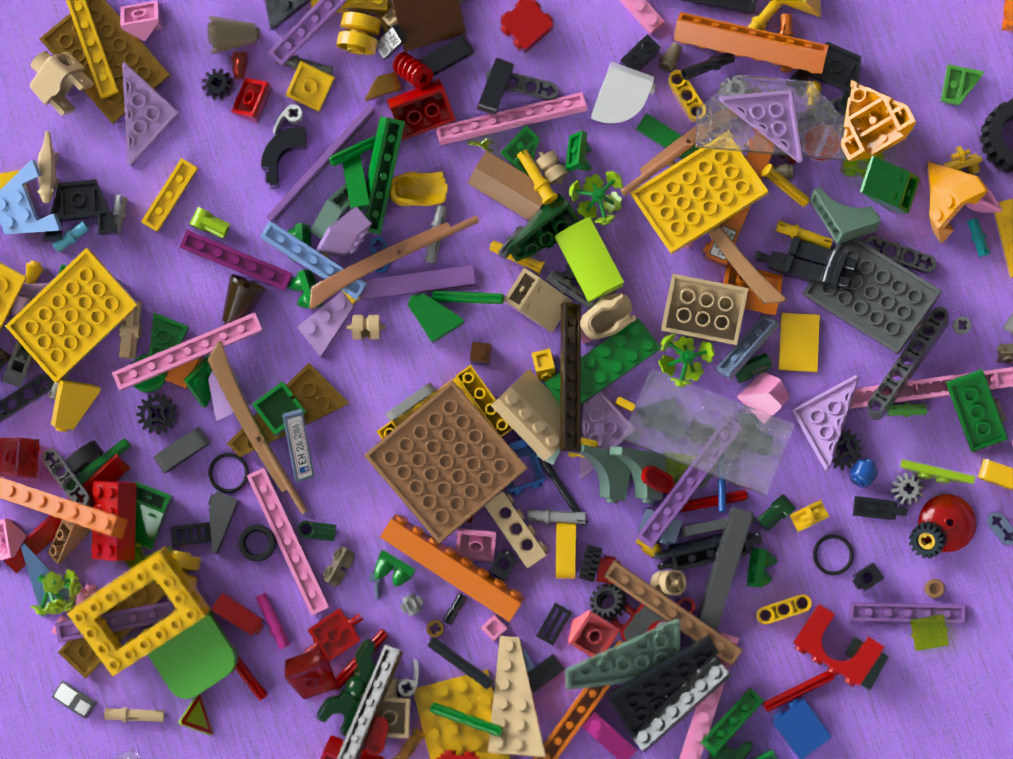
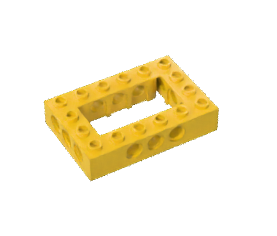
(175, 583)

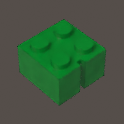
(274, 404)

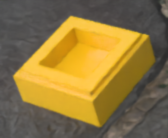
(625, 404)

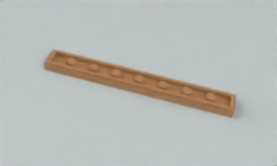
(670, 610)

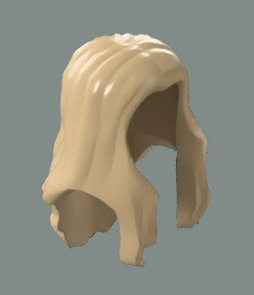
(607, 316)

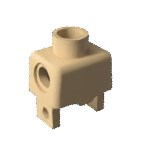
(56, 78)

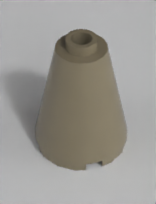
(230, 33)

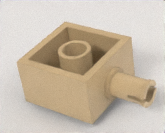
(397, 712)

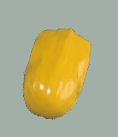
(418, 189)

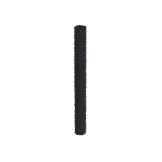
(561, 488)

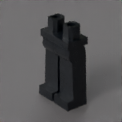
(818, 265)

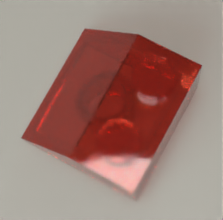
(19, 457)
(310, 674)

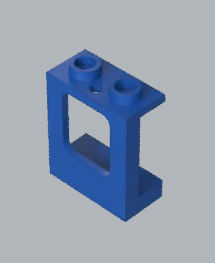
(522, 449)

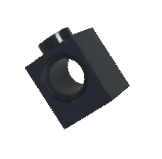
(503, 574)
(876, 577)

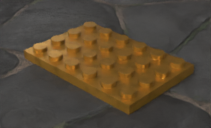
(118, 47)

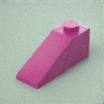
(608, 737)

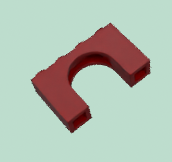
(852, 670)

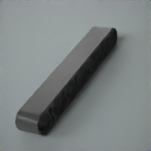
(905, 371)
(724, 567)

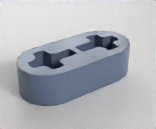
(998, 531)

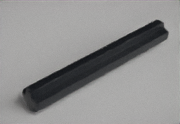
(460, 663)

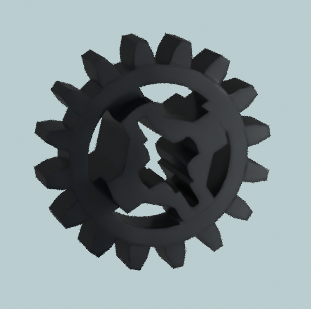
(163, 407)
(846, 437)

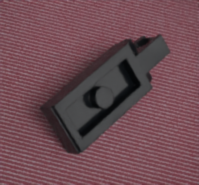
(877, 508)

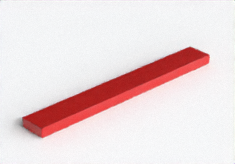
(46, 531)

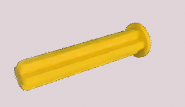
(785, 185)
(528, 262)

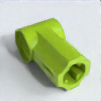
(207, 222)

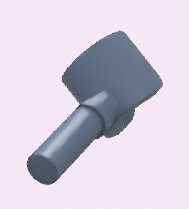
(376, 585)

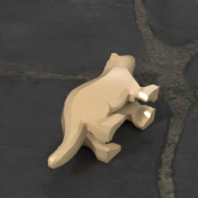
(47, 165)

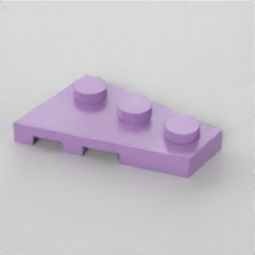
(325, 323)

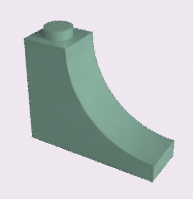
(332, 211)
(844, 221)
(636, 461)
(611, 472)

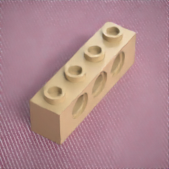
(505, 501)

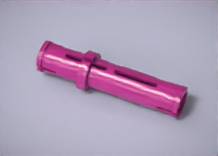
(273, 621)

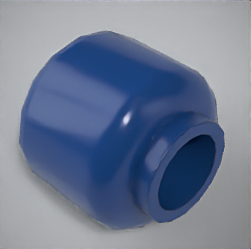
(863, 473)

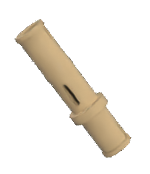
(134, 715)

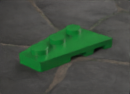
(165, 334)

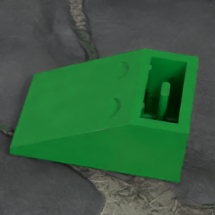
(889, 185)
(150, 514)

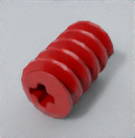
(412, 70)

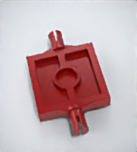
(334, 634)

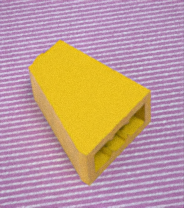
(72, 403)

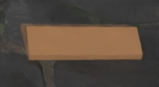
(506, 185)

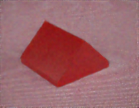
(252, 99)

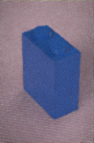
(800, 728)

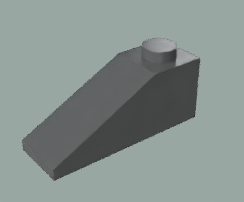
(17, 366)
(221, 514)

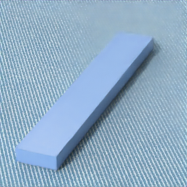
(307, 256)

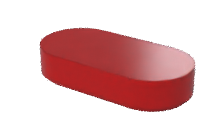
(657, 479)
(377, 738)

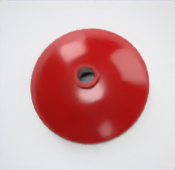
(951, 507)

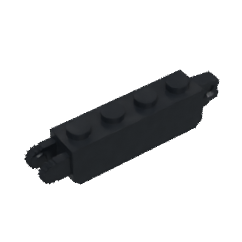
(700, 551)

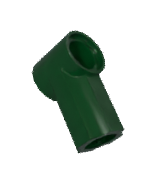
(753, 367)
(779, 509)
(320, 531)

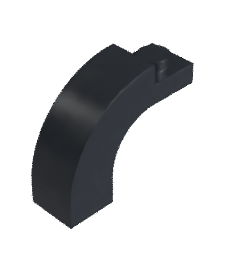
(277, 147)

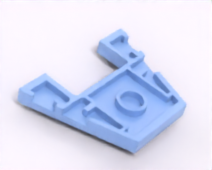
(16, 206)

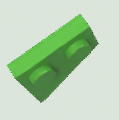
(958, 83)

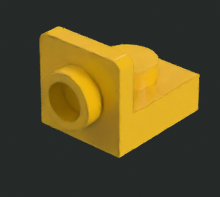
(544, 364)

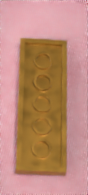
(80, 653)

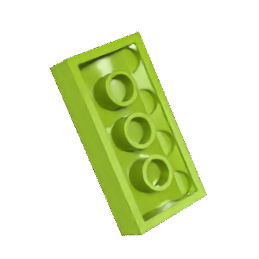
(589, 259)

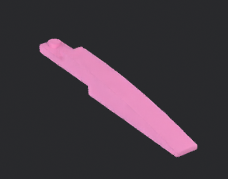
(932, 387)

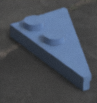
(35, 568)

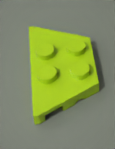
(941, 475)

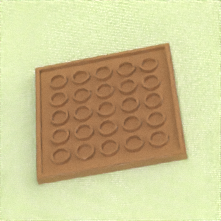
(445, 462)

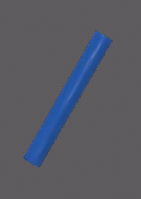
(722, 495)

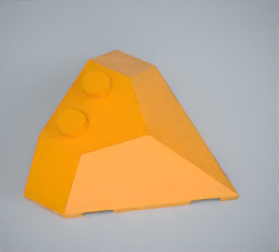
(873, 123)
(948, 194)

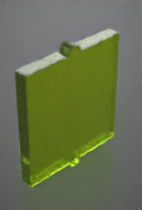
(929, 632)

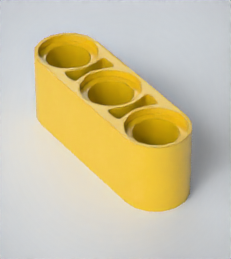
(685, 87)
(996, 474)
(565, 550)
(774, 612)

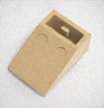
(536, 300)

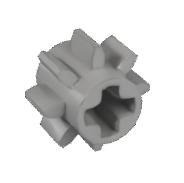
(411, 604)

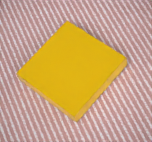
(310, 86)

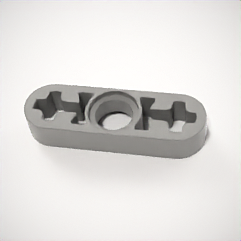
(410, 402)

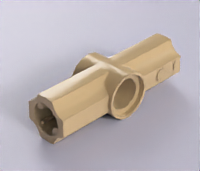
(130, 332)

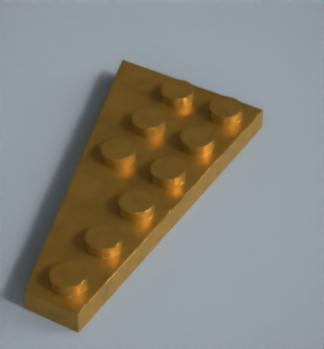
(315, 396)

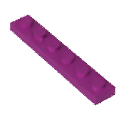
(236, 260)

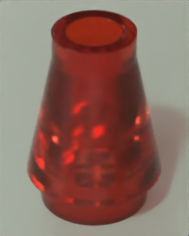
(239, 64)

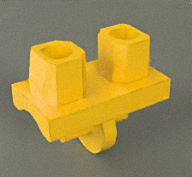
(971, 161)
(809, 515)

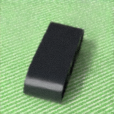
(448, 55)
(495, 86)

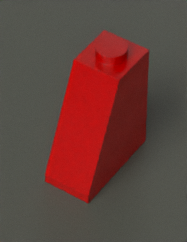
(238, 614)

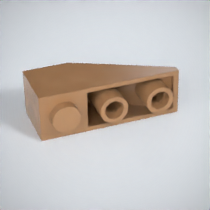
(66, 539)

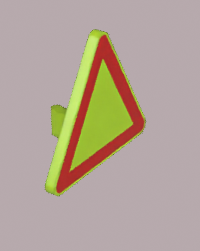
(196, 717)

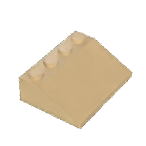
(704, 309)
(532, 414)

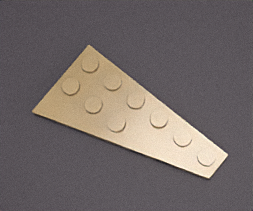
(514, 704)

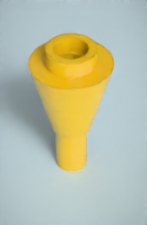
(33, 271)

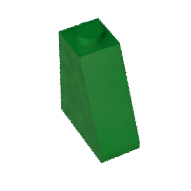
(433, 317)

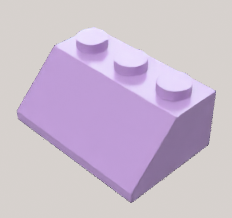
(345, 234)

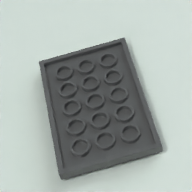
(882, 299)

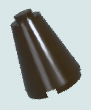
(240, 298)

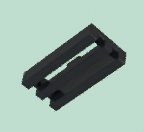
(545, 638)

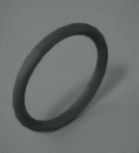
(211, 469)
(833, 572)

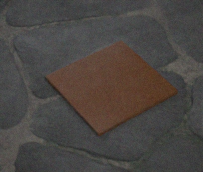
(428, 21)

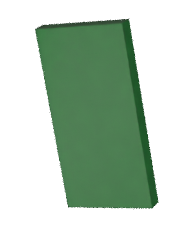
(976, 410)

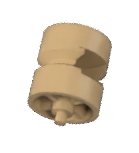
(549, 165)
(366, 327)
(669, 582)

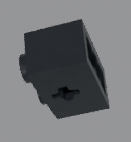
(641, 54)

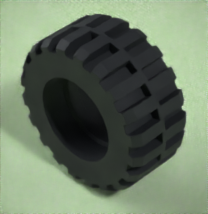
(992, 137)

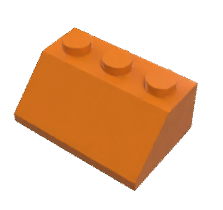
(752, 301)

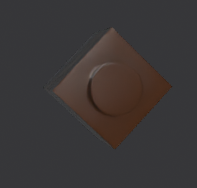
(480, 353)

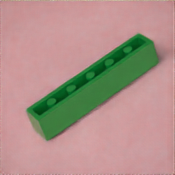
(382, 170)

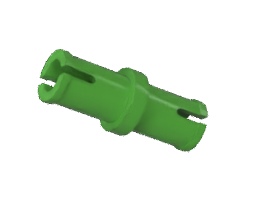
(907, 409)

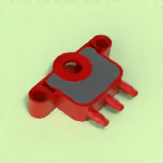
(642, 620)

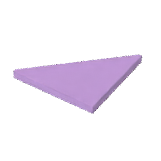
(145, 113)
(772, 116)
(824, 419)
(603, 424)

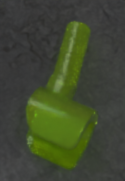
(484, 144)

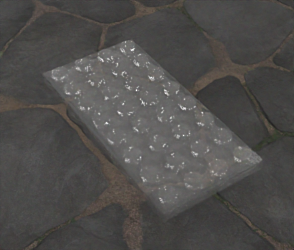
(708, 432)

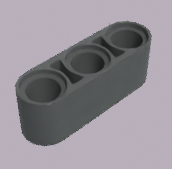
(181, 450)

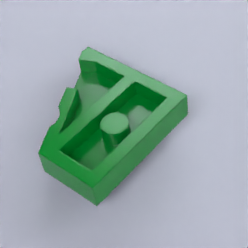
(524, 140)

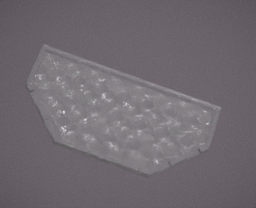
(817, 120)

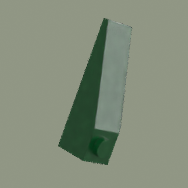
(542, 229)

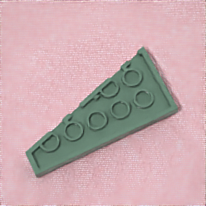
(627, 659)

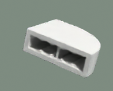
(622, 94)

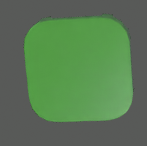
(195, 658)

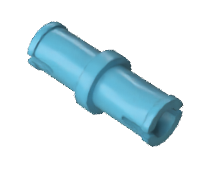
(71, 236)

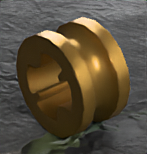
(438, 633)

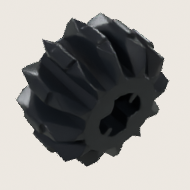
(210, 84)

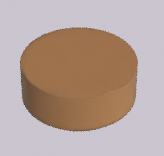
(934, 588)

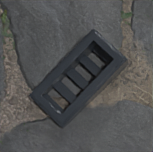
(175, 543)

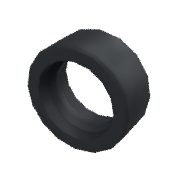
(84, 456)
(257, 557)

